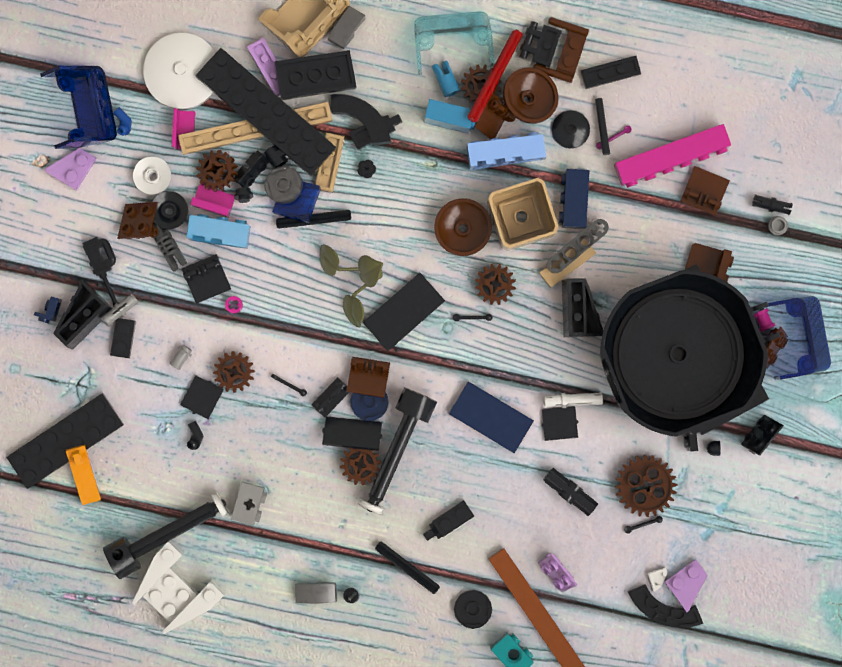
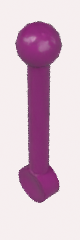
(627, 129)

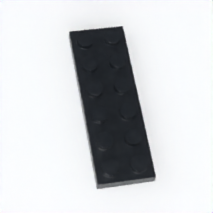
(48, 450)

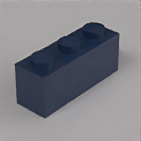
(574, 198)

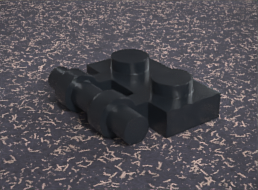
(546, 45)

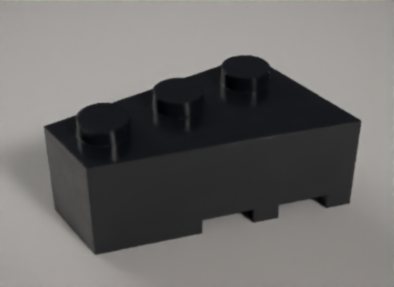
(579, 311)
(81, 315)

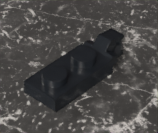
(362, 137)
(449, 521)

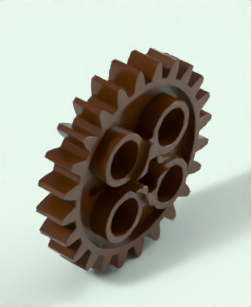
(650, 502)

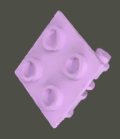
(554, 569)

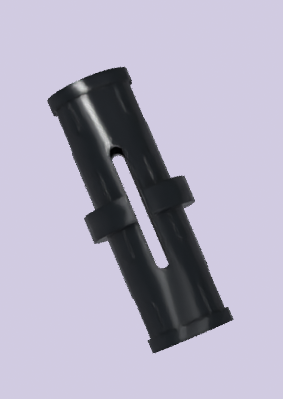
(772, 204)

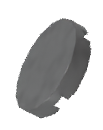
(283, 185)

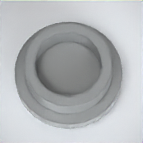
(777, 225)

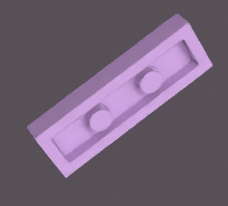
(265, 61)

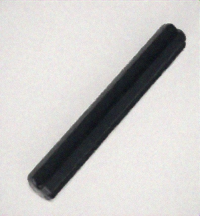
(318, 218)
(407, 567)

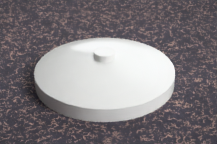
(172, 69)

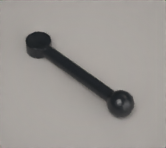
(456, 317)
(302, 392)
(628, 529)

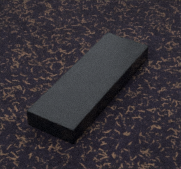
(611, 72)

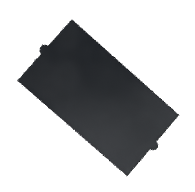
(352, 433)

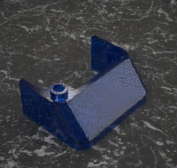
(90, 104)
(811, 313)

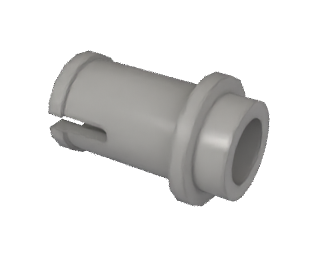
(181, 357)

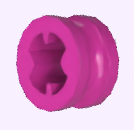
(234, 298)

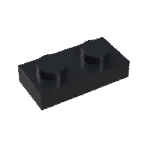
(123, 338)

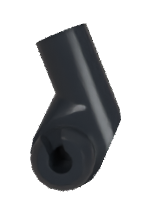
(196, 437)

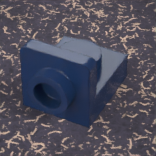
(52, 308)

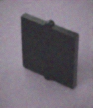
(202, 397)
(559, 423)

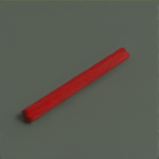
(495, 76)

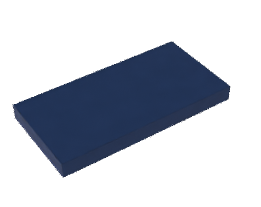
(491, 417)

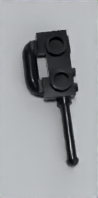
(100, 265)

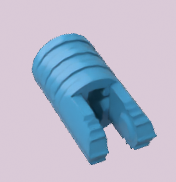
(447, 82)

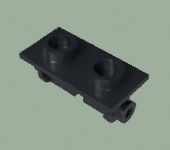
(257, 164)
(330, 397)

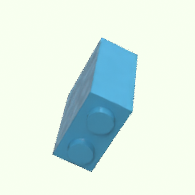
(448, 116)

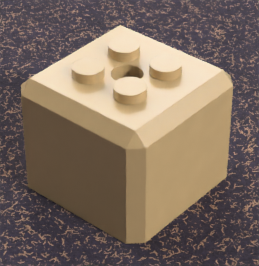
(524, 197)

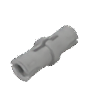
(119, 310)

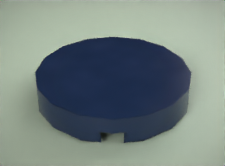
(369, 407)

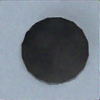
(473, 609)

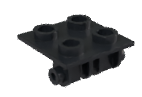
(206, 278)
(761, 435)

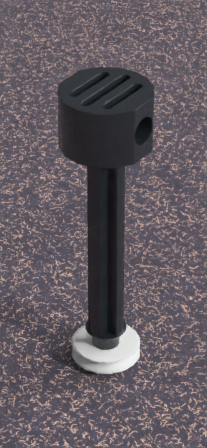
(414, 407)
(124, 556)

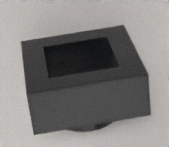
(690, 442)

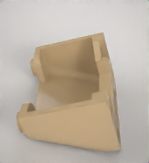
(303, 22)

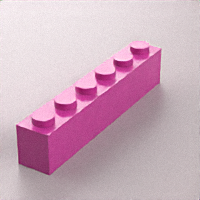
(671, 155)

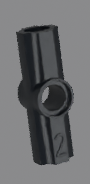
(570, 491)

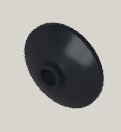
(564, 136)
(173, 201)

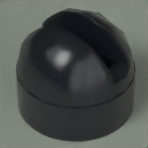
(714, 448)
(348, 592)

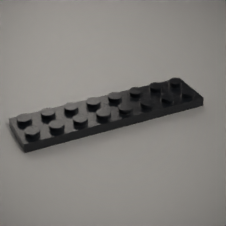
(265, 112)

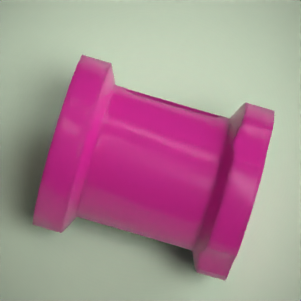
(764, 320)

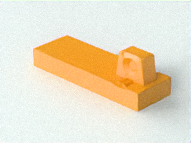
(83, 474)

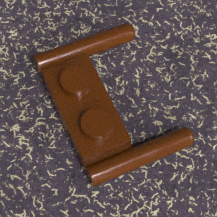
(571, 51)

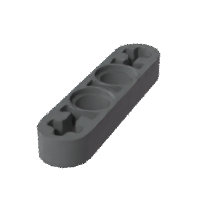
(579, 248)

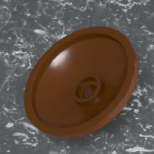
(537, 88)
(466, 213)

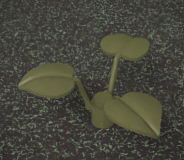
(369, 273)

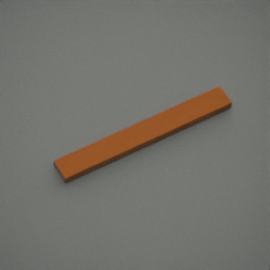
(534, 610)

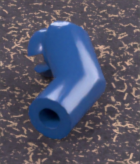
(125, 122)

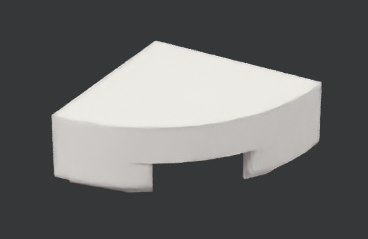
(657, 578)

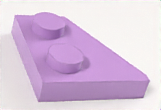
(687, 584)

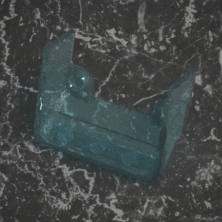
(429, 26)

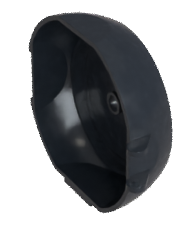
(721, 346)

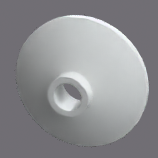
(145, 168)

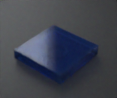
(303, 206)

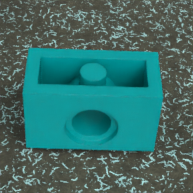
(504, 645)

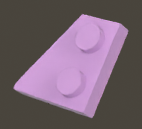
(72, 168)

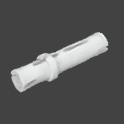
(573, 400)

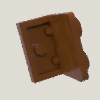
(710, 260)

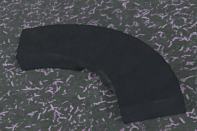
(365, 113)
(663, 613)

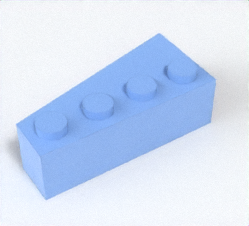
(505, 151)

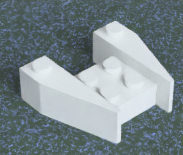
(171, 593)

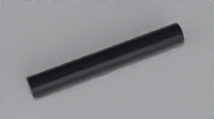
(602, 126)

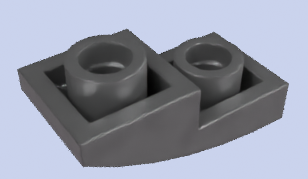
(346, 27)
(316, 592)

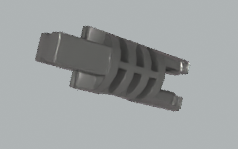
(169, 248)

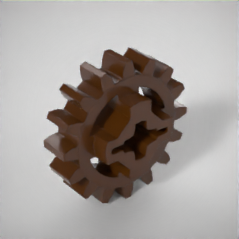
(474, 80)
(209, 168)
(486, 282)
(236, 363)
(369, 466)

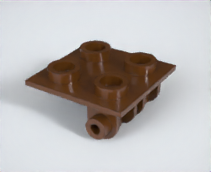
(493, 117)
(705, 190)
(138, 221)
(775, 345)
(368, 377)

